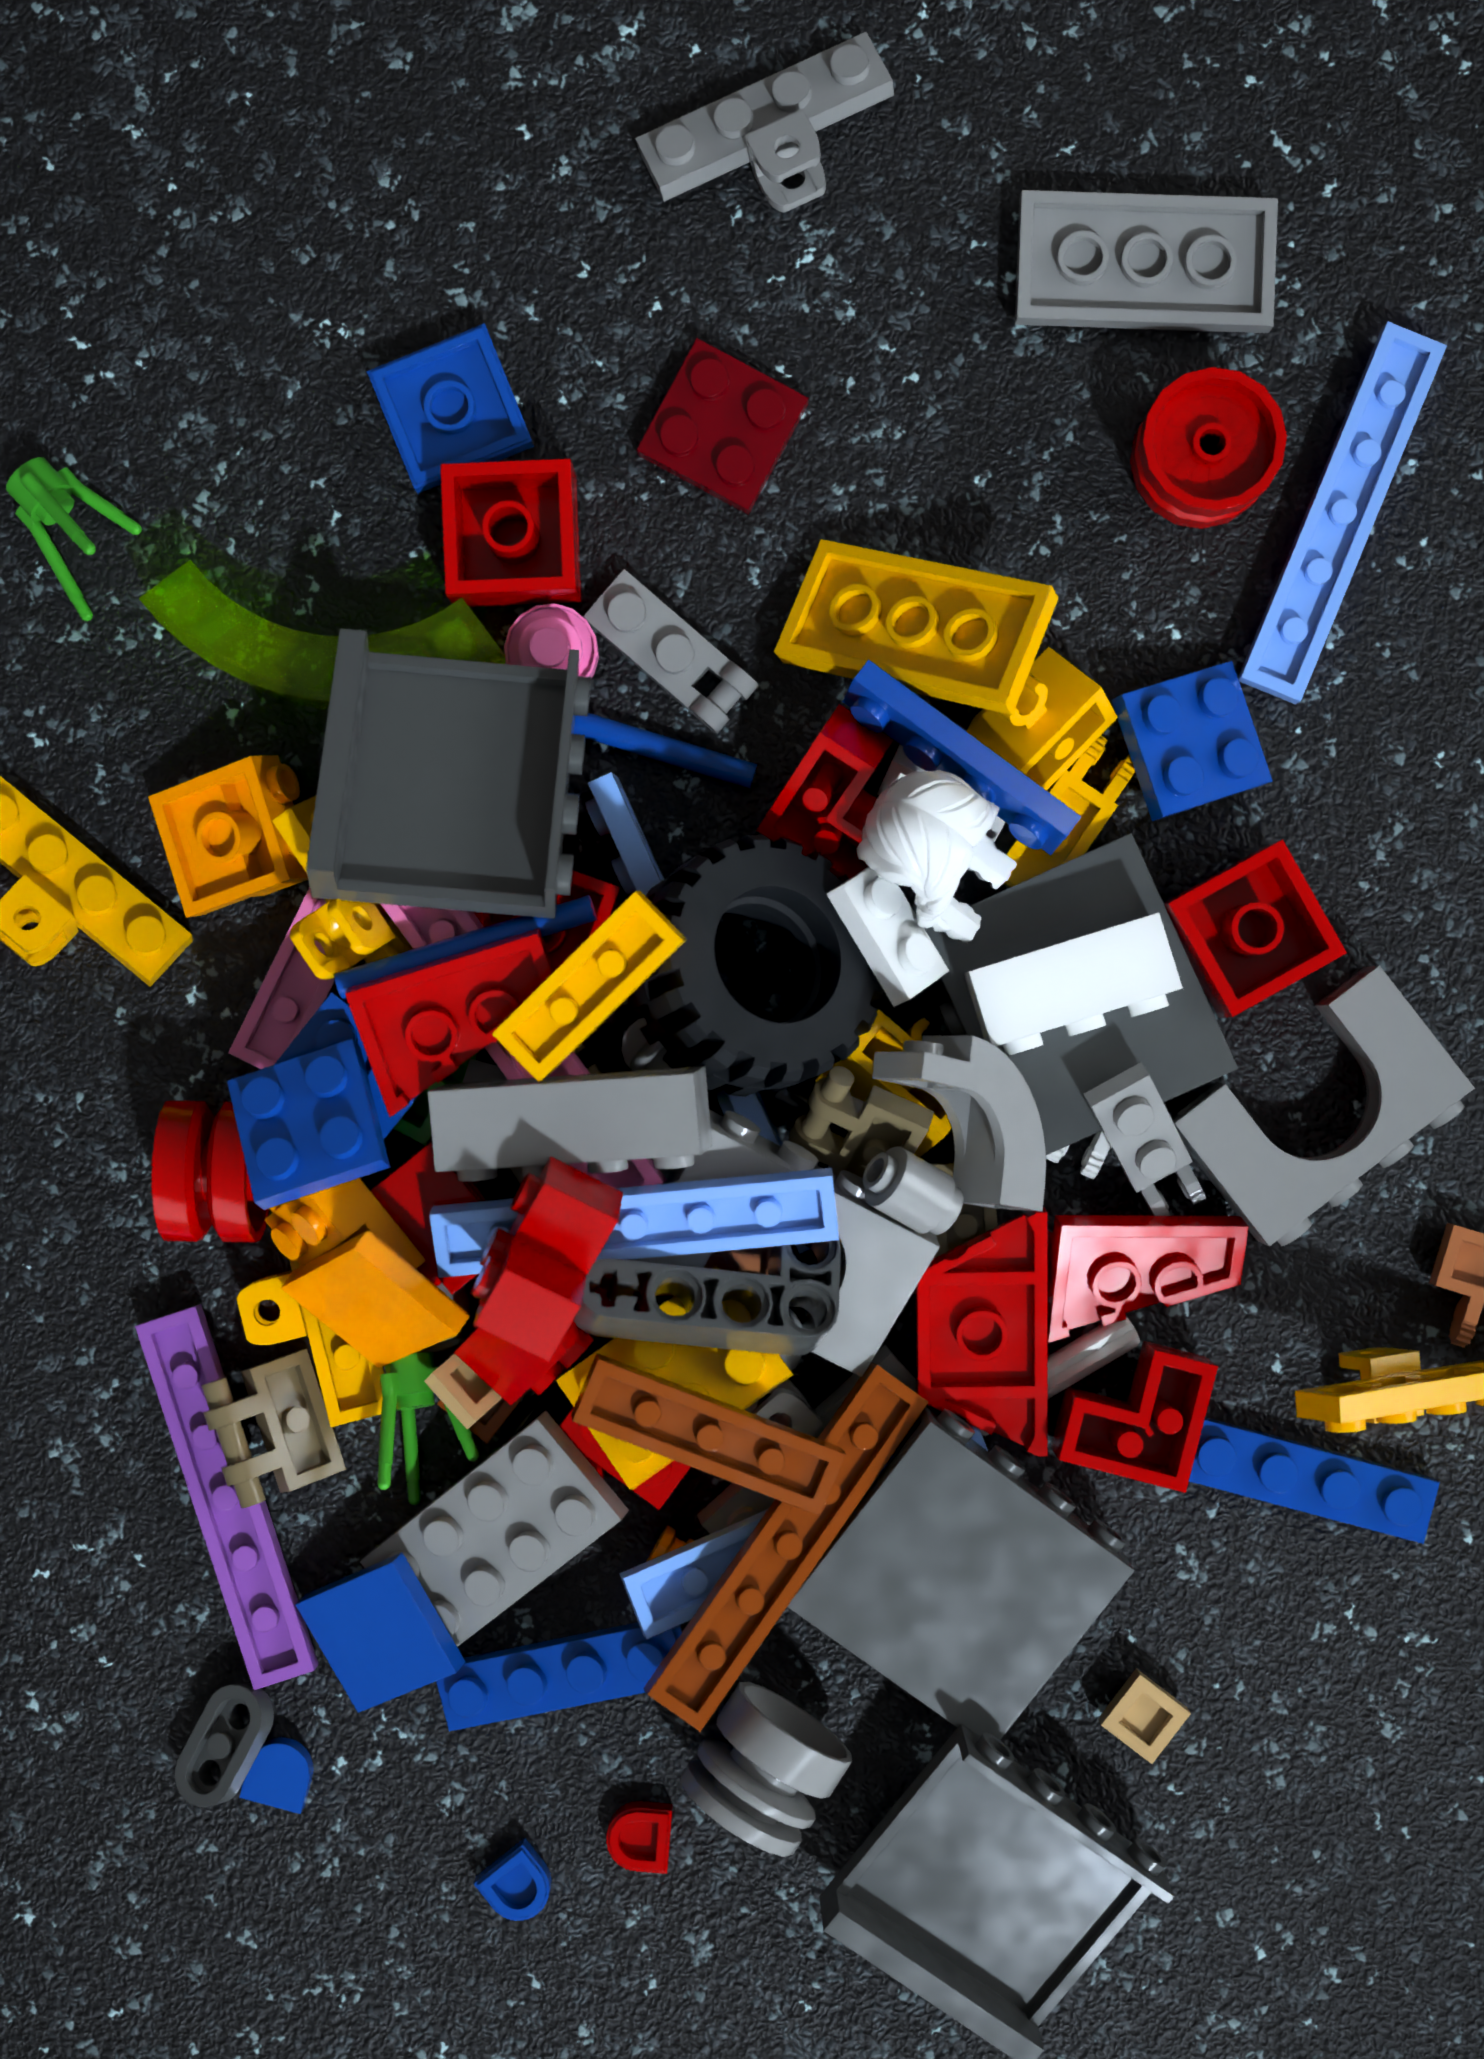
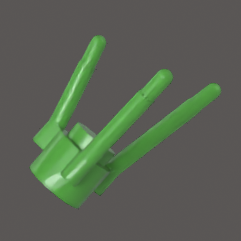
(47, 498)
(405, 1390)

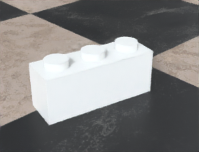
(1074, 984)

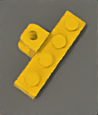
(71, 889)
(343, 928)
(345, 1376)
(1391, 1390)

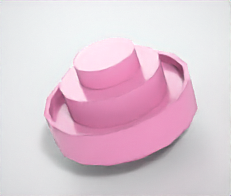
(546, 634)

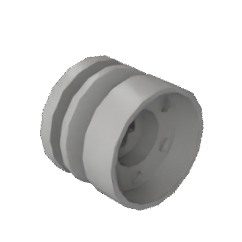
(761, 1776)

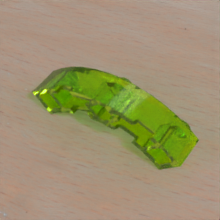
(290, 661)

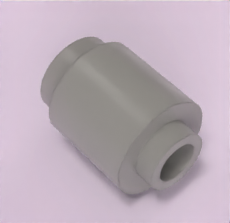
(912, 1191)

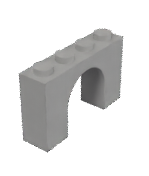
(1407, 1087)
(878, 1254)

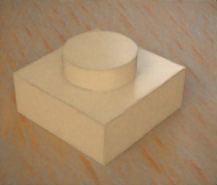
(462, 1391)
(1144, 1716)

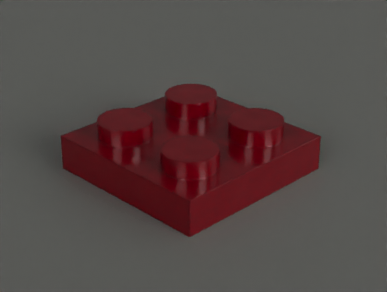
(722, 426)

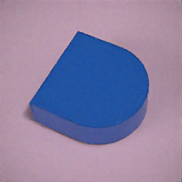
(280, 1775)
(516, 1883)

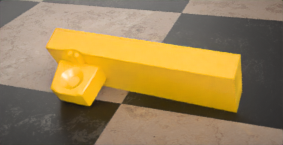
(589, 986)

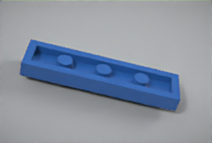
(940, 744)
(1314, 1480)
(553, 1675)

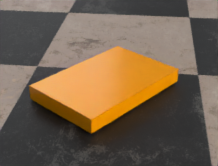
(375, 1300)

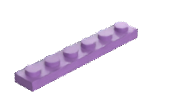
(237, 1538)

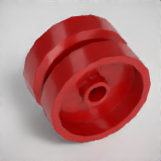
(1244, 440)
(202, 1176)

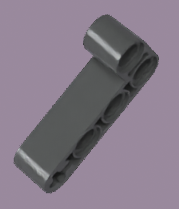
(702, 1294)

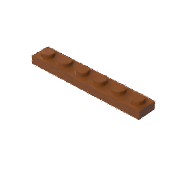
(781, 1554)

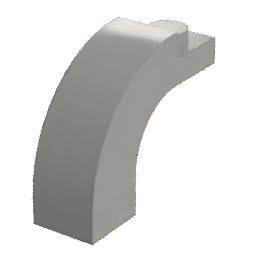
(990, 1114)

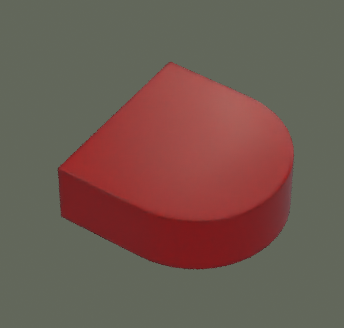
(641, 1836)

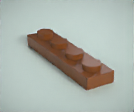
(708, 1434)

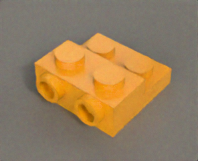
(224, 835)
(332, 1217)

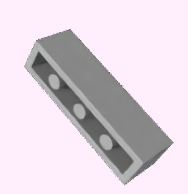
(573, 1119)

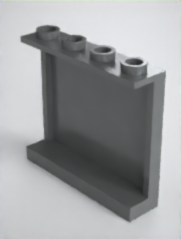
(447, 782)
(1083, 896)
(963, 1577)
(989, 1891)

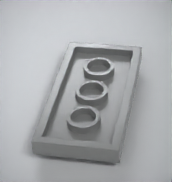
(1146, 261)
(504, 1527)

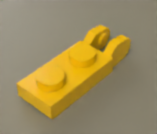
(1084, 800)

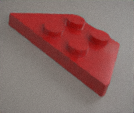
(988, 1331)

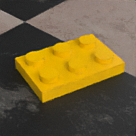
(723, 1374)

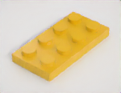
(921, 622)

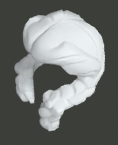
(926, 838)

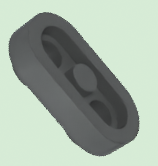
(226, 1740)

